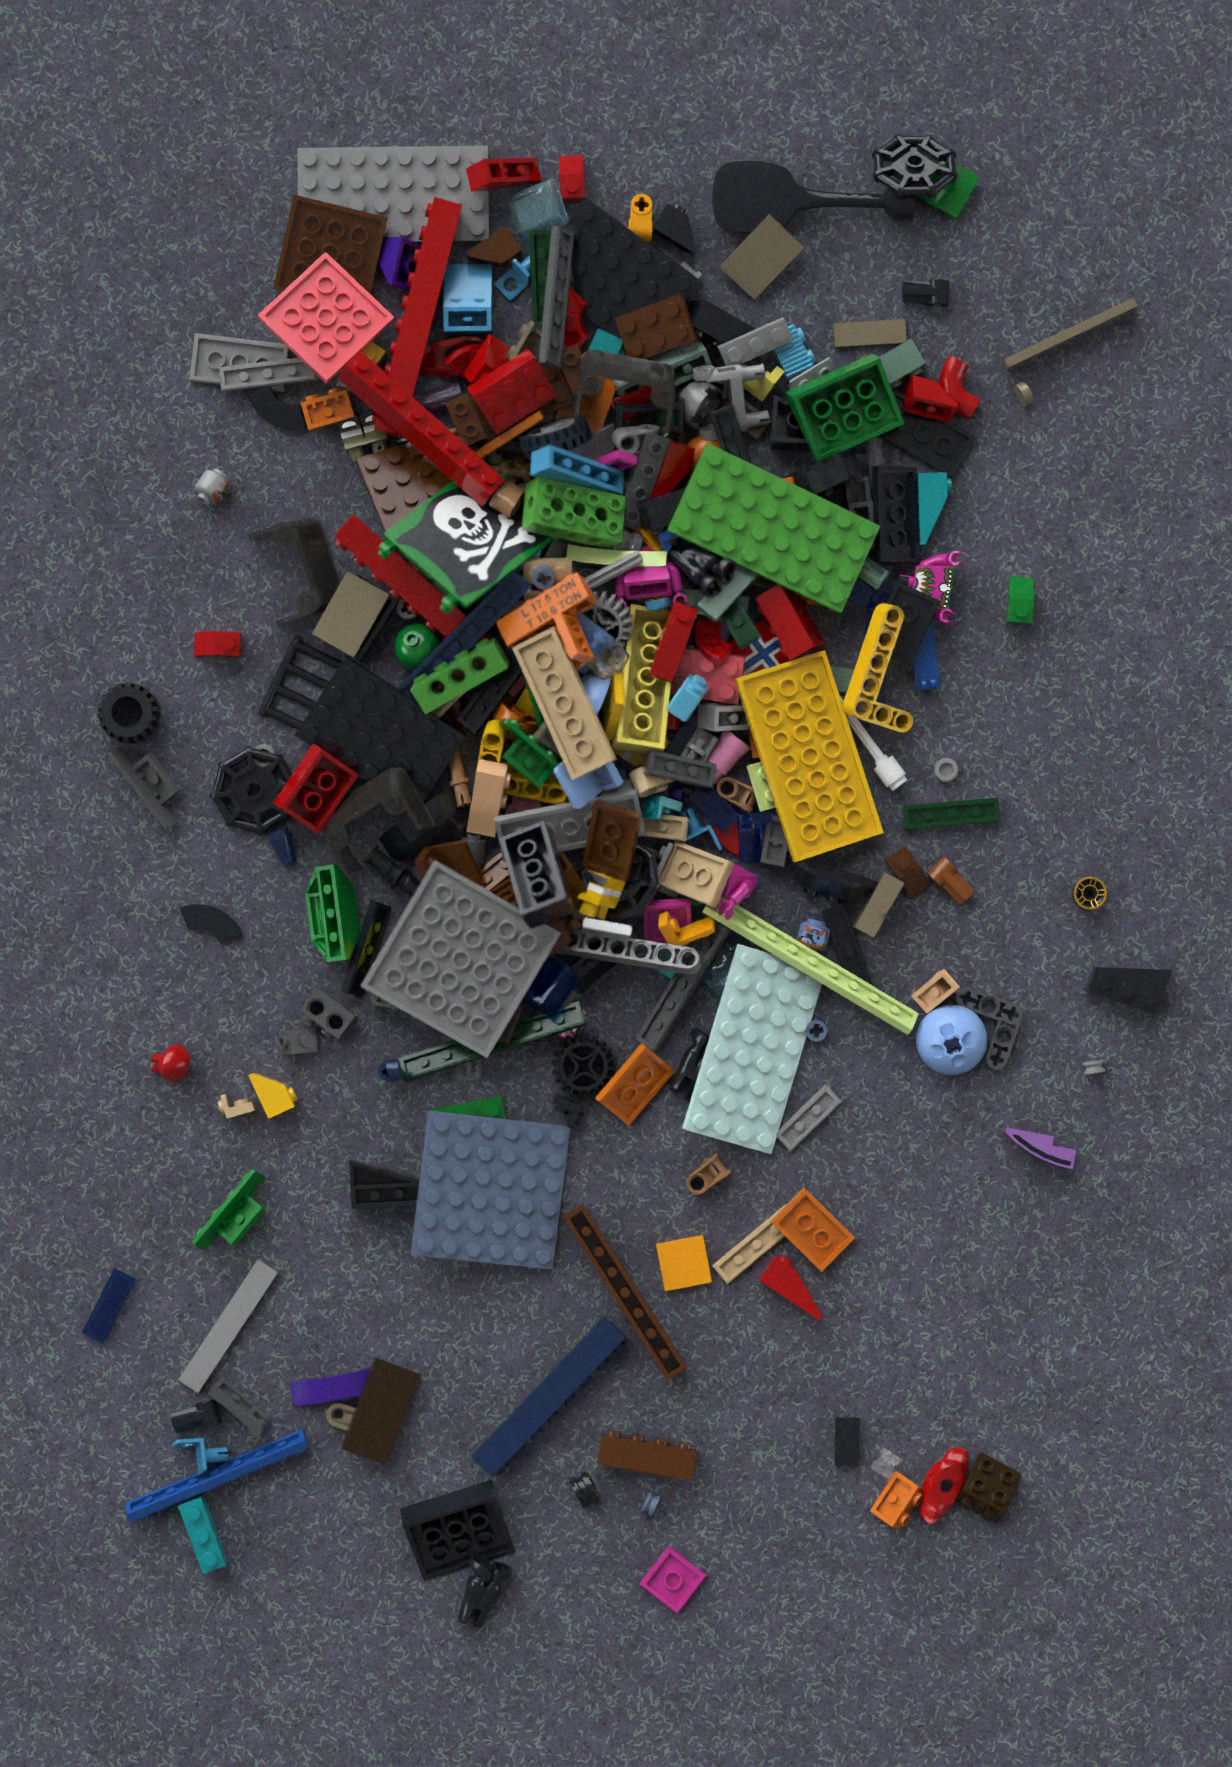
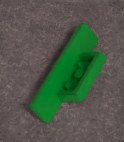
(527, 756)
(235, 1215)

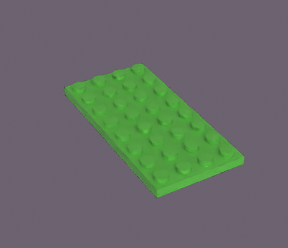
(773, 528)

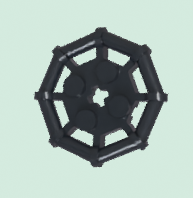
(926, 154)
(241, 785)
(634, 886)

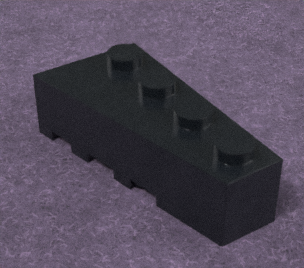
(787, 433)

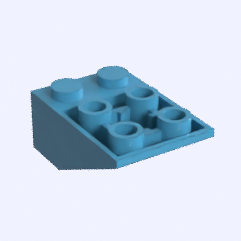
(468, 300)

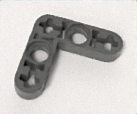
(1002, 1023)

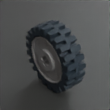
(558, 433)

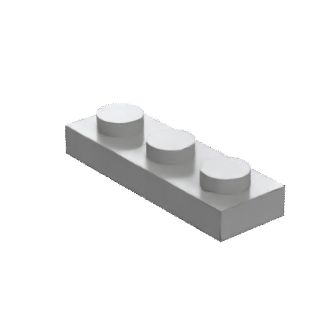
(755, 343)

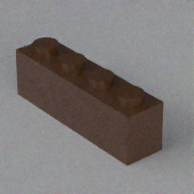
(647, 1456)

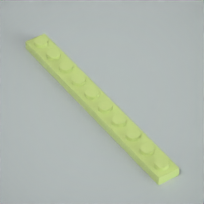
(817, 967)

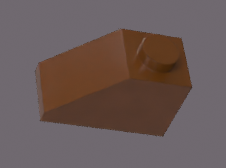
(496, 250)
(908, 871)

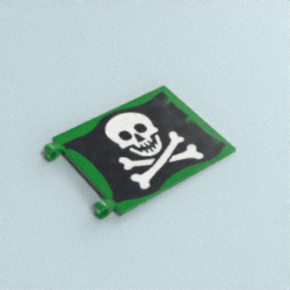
(462, 544)

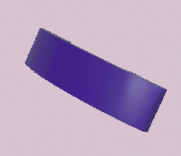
(328, 1388)

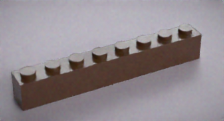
(625, 1291)

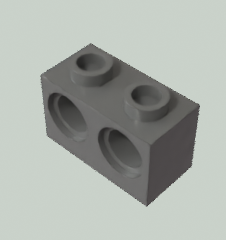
(331, 1008)

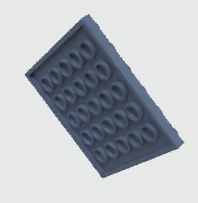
(490, 1190)

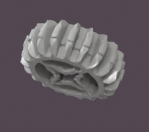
(618, 617)

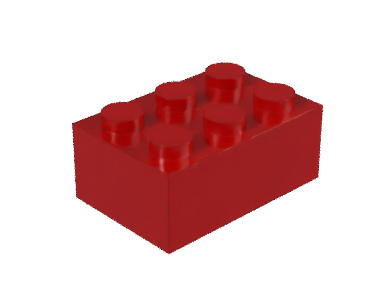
(512, 391)
(315, 788)

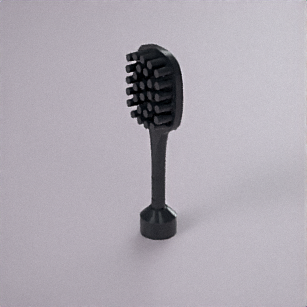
(753, 189)

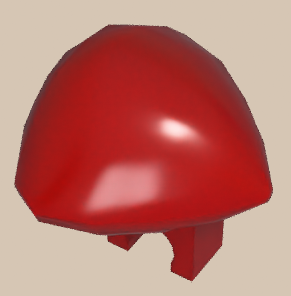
(173, 1063)

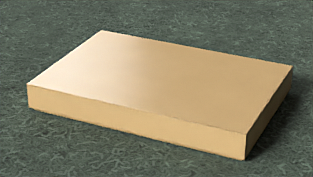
(695, 873)

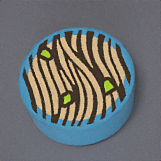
(657, 603)

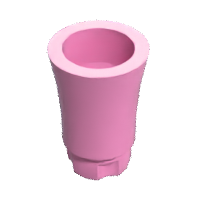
(727, 753)

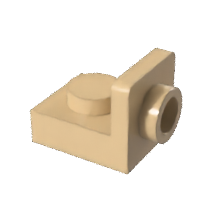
(240, 1107)

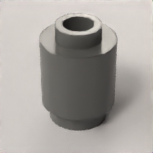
(477, 846)

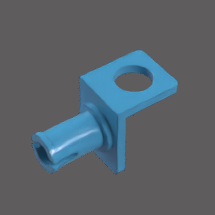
(518, 272)
(695, 828)
(203, 1455)

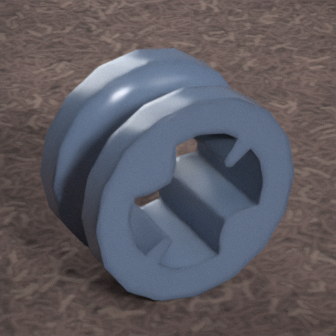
(539, 582)
(821, 1035)
(650, 1503)

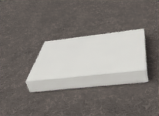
(606, 927)

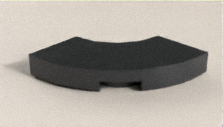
(276, 411)
(210, 919)

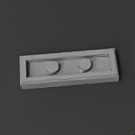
(808, 1117)

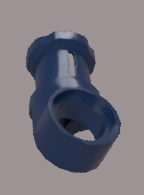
(393, 1070)

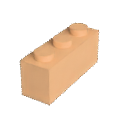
(488, 797)

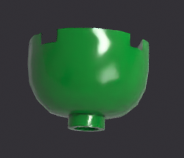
(415, 644)

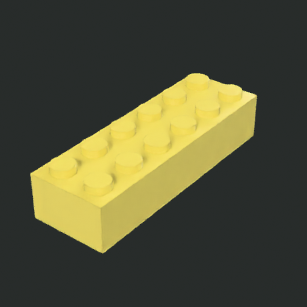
(645, 697)

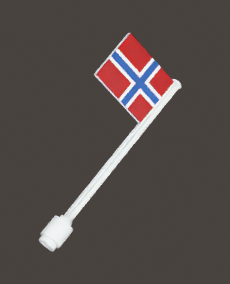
(767, 653)

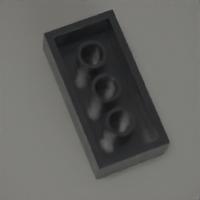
(537, 875)

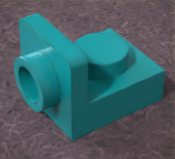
(658, 805)

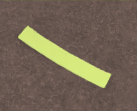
(607, 557)

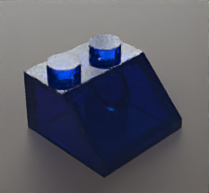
(551, 987)

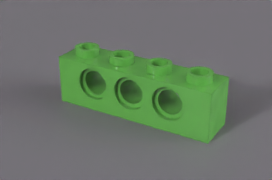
(430, 698)

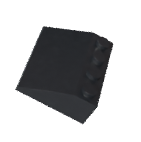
(454, 1527)

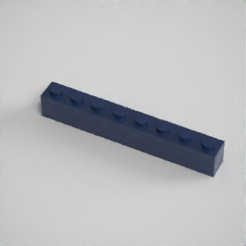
(548, 1396)

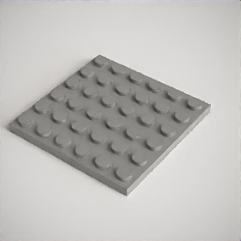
(460, 959)

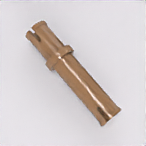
(459, 781)

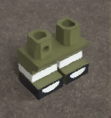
(354, 439)

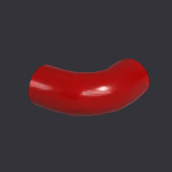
(952, 382)

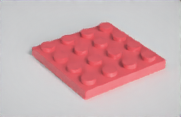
(325, 317)

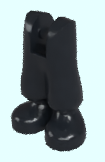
(698, 563)
(690, 1063)
(479, 1593)

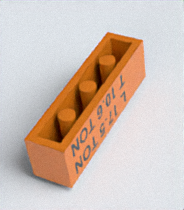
(536, 615)

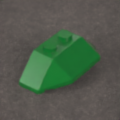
(332, 913)

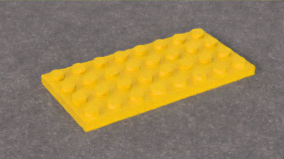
(809, 756)

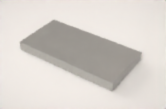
(219, 351)

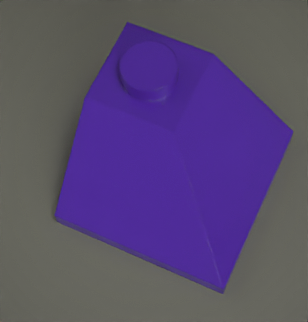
(397, 260)

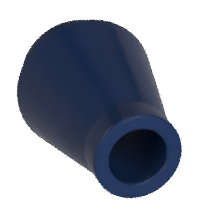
(283, 844)

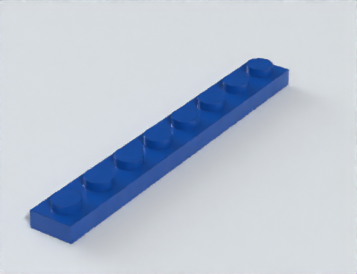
(216, 1475)

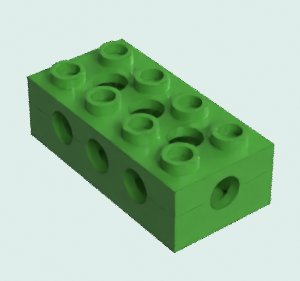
(573, 513)

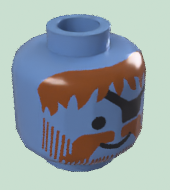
(813, 934)

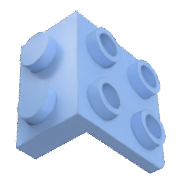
(588, 786)

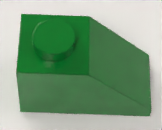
(1020, 601)

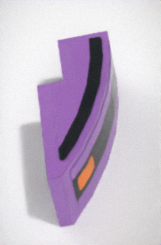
(1042, 1147)

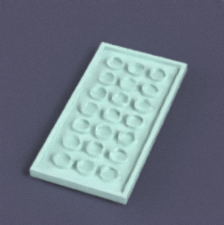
(752, 1051)

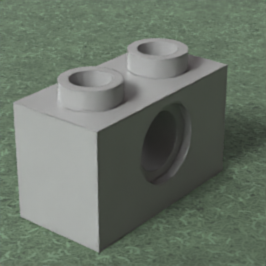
(722, 717)

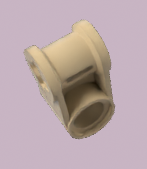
(647, 784)

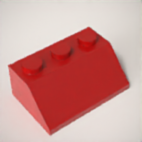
(789, 622)

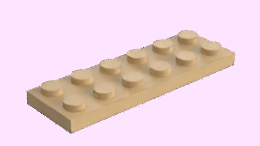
(564, 703)

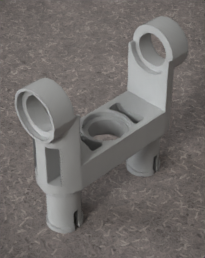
(735, 379)

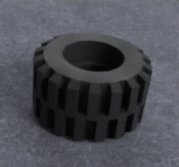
(149, 717)

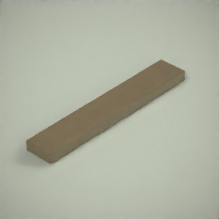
(1069, 334)

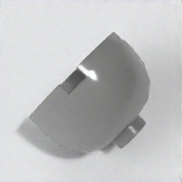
(699, 401)

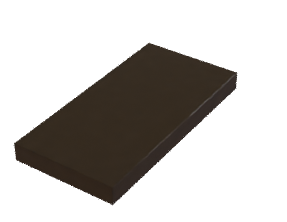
(380, 1411)

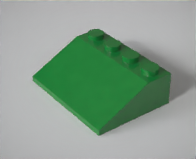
(845, 407)

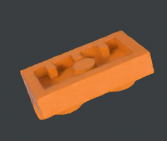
(327, 409)
(574, 639)
(898, 1501)

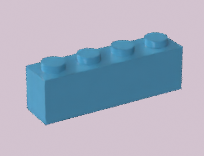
(575, 469)

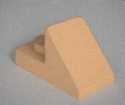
(935, 991)

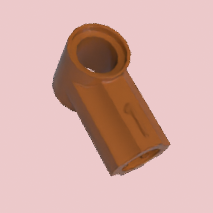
(947, 877)

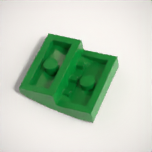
(954, 195)

